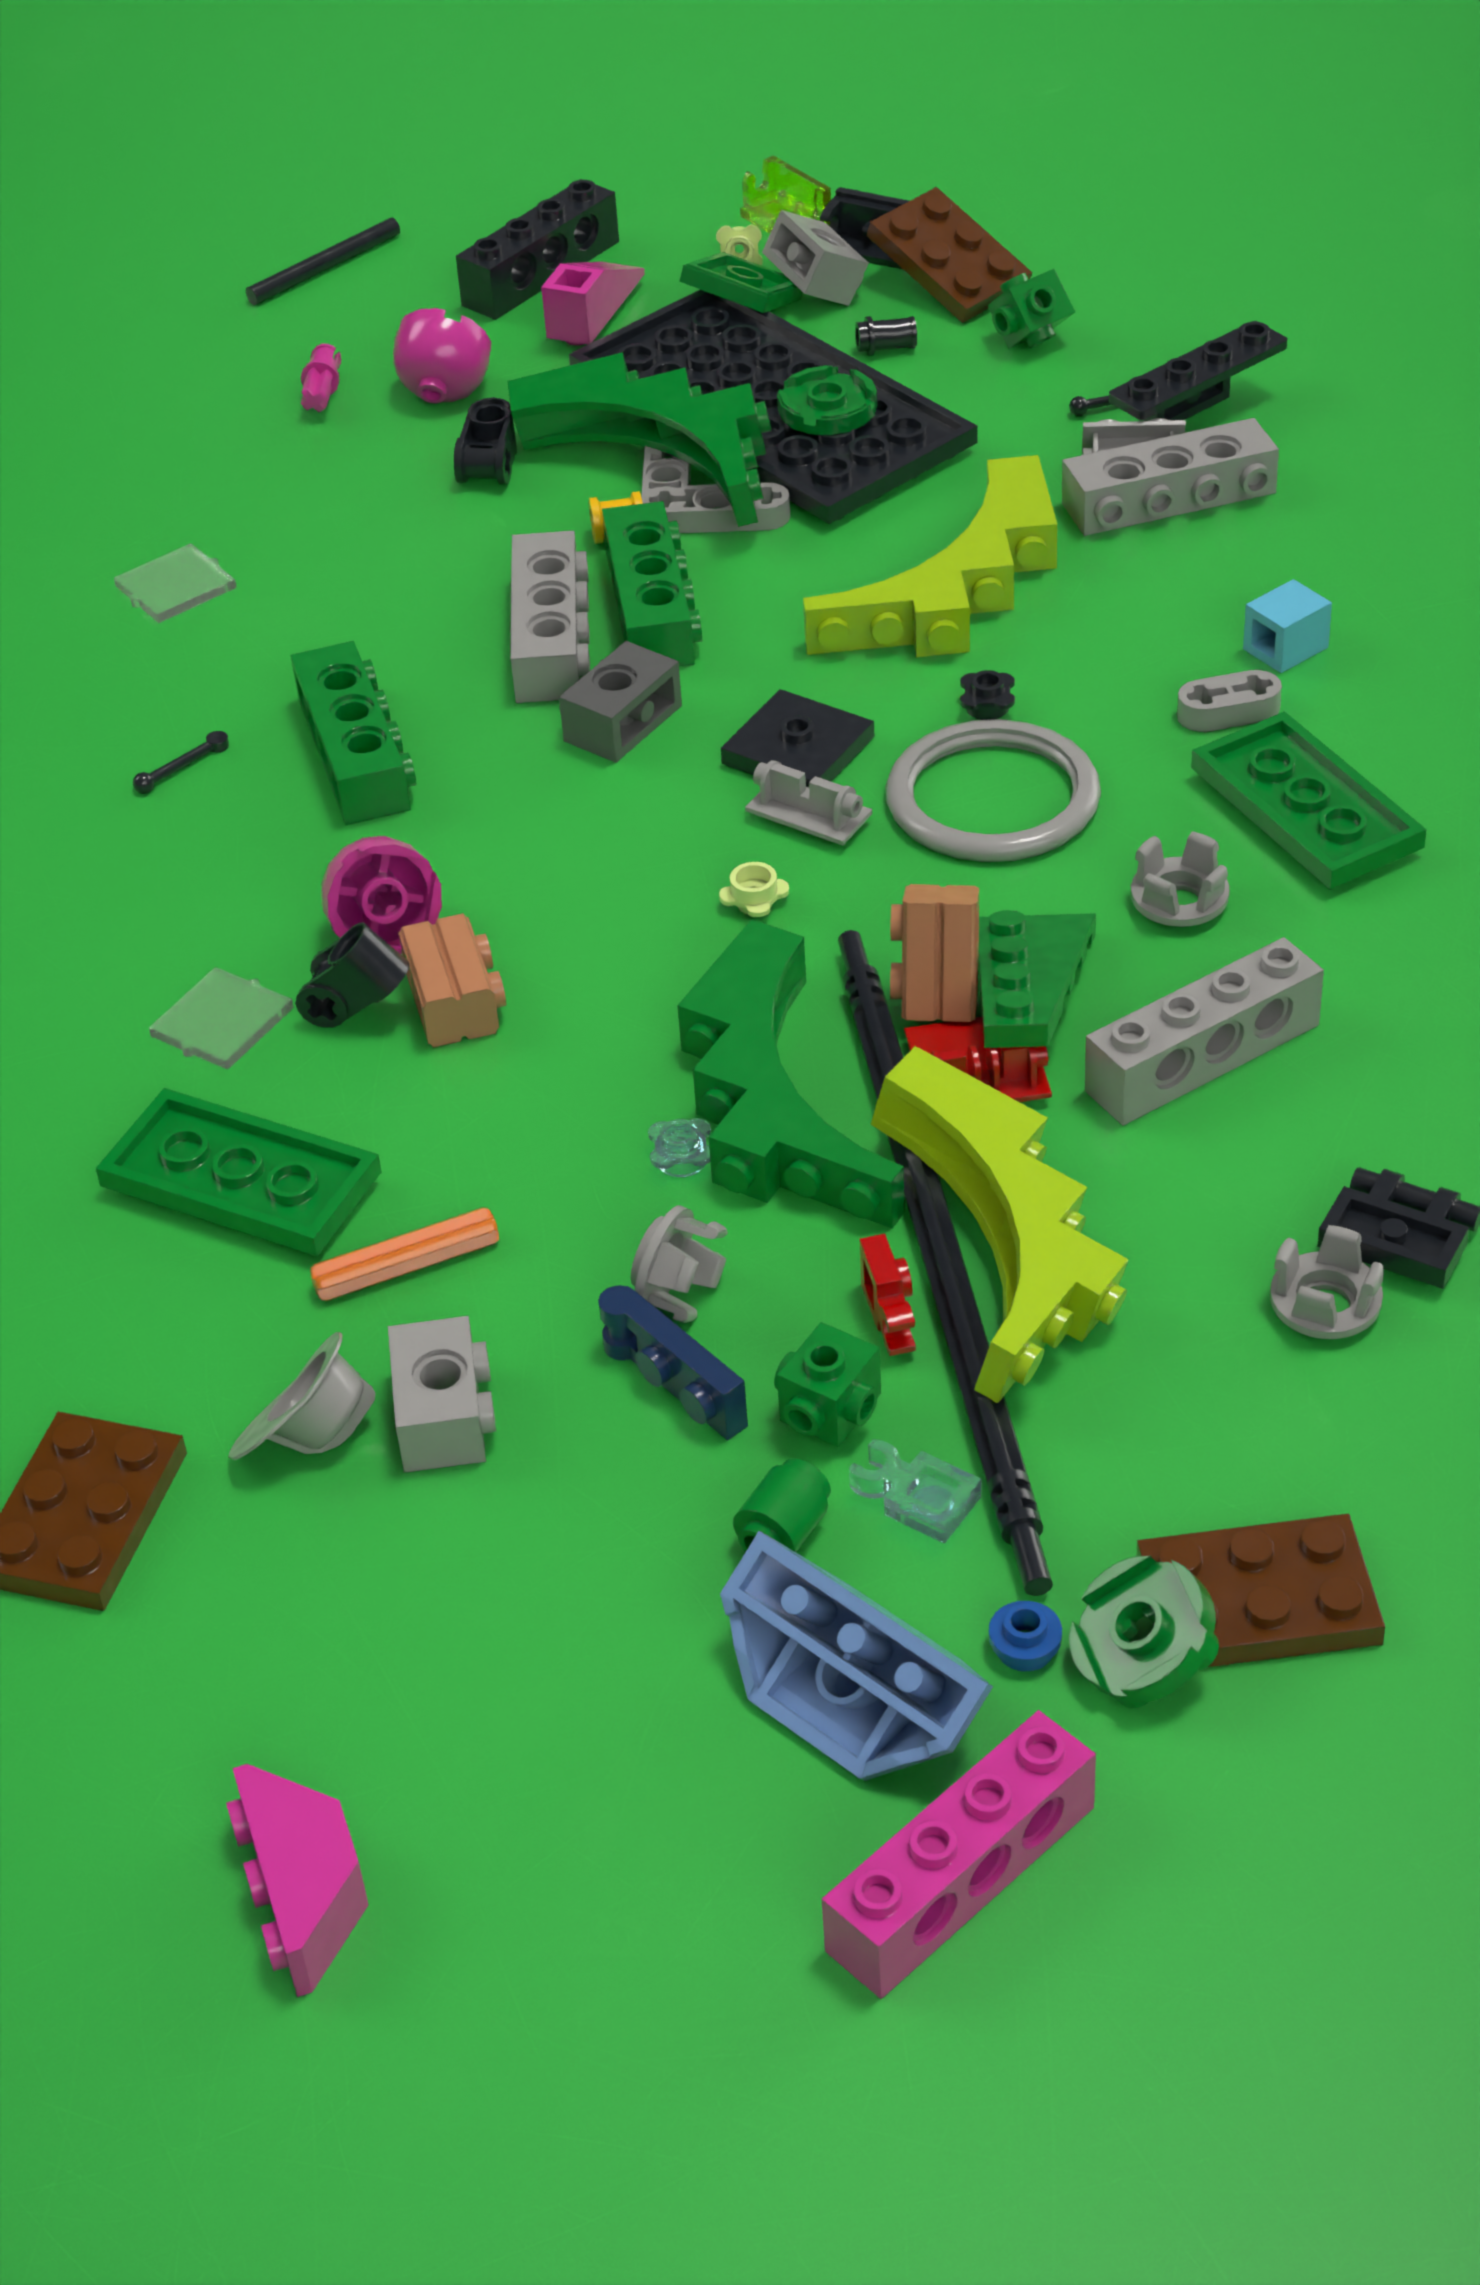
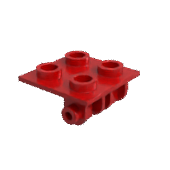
(1010, 1070)

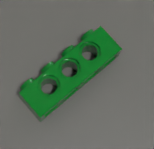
(651, 580)
(353, 732)

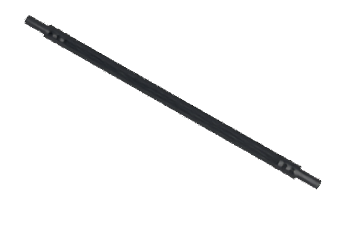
(951, 1288)

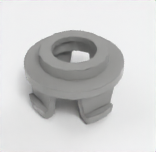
(1196, 871)
(674, 1260)
(1336, 1268)

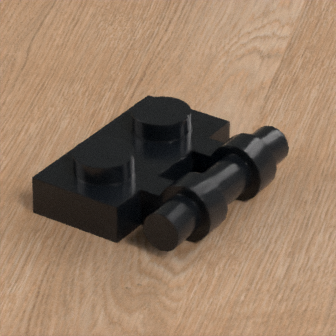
(1404, 1224)

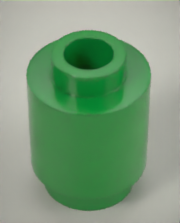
(784, 1505)

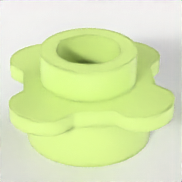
(744, 236)
(753, 889)

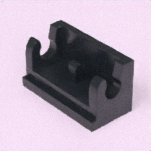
(850, 218)

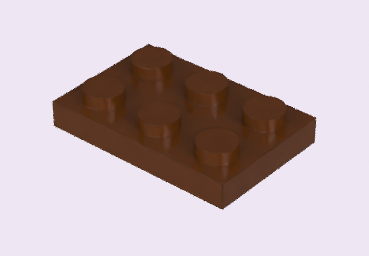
(946, 253)
(84, 1508)
(1280, 1587)

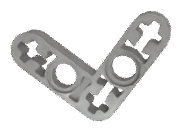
(693, 503)

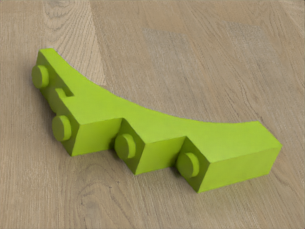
(970, 576)
(1027, 1210)

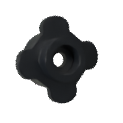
(987, 694)

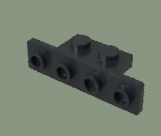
(1198, 377)

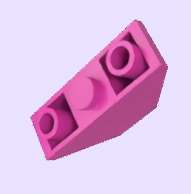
(301, 1869)

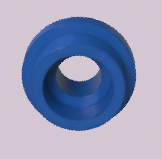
(1025, 1649)

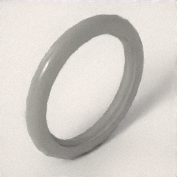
(993, 846)

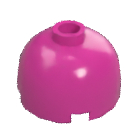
(440, 356)
(382, 886)

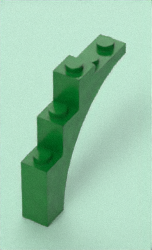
(608, 404)
(764, 1127)

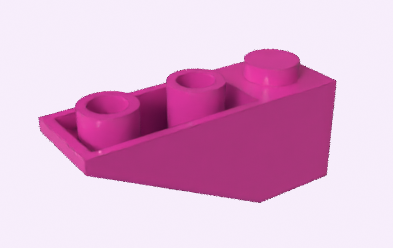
(584, 298)

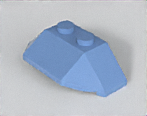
(844, 1665)

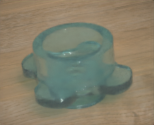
(680, 1146)

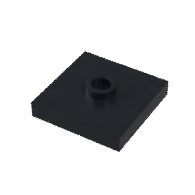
(799, 736)

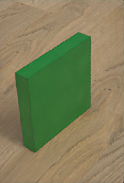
(741, 282)

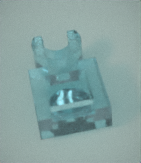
(920, 1494)

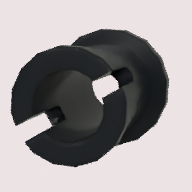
(885, 334)

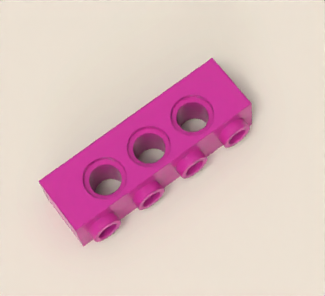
(958, 1853)

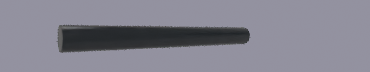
(322, 261)

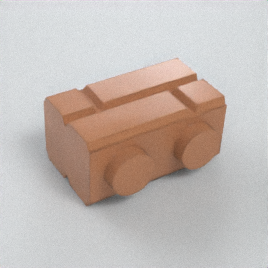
(937, 952)
(452, 979)

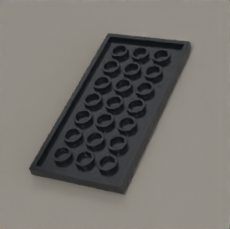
(738, 345)

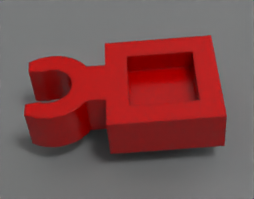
(886, 1286)

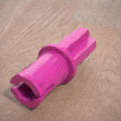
(320, 377)

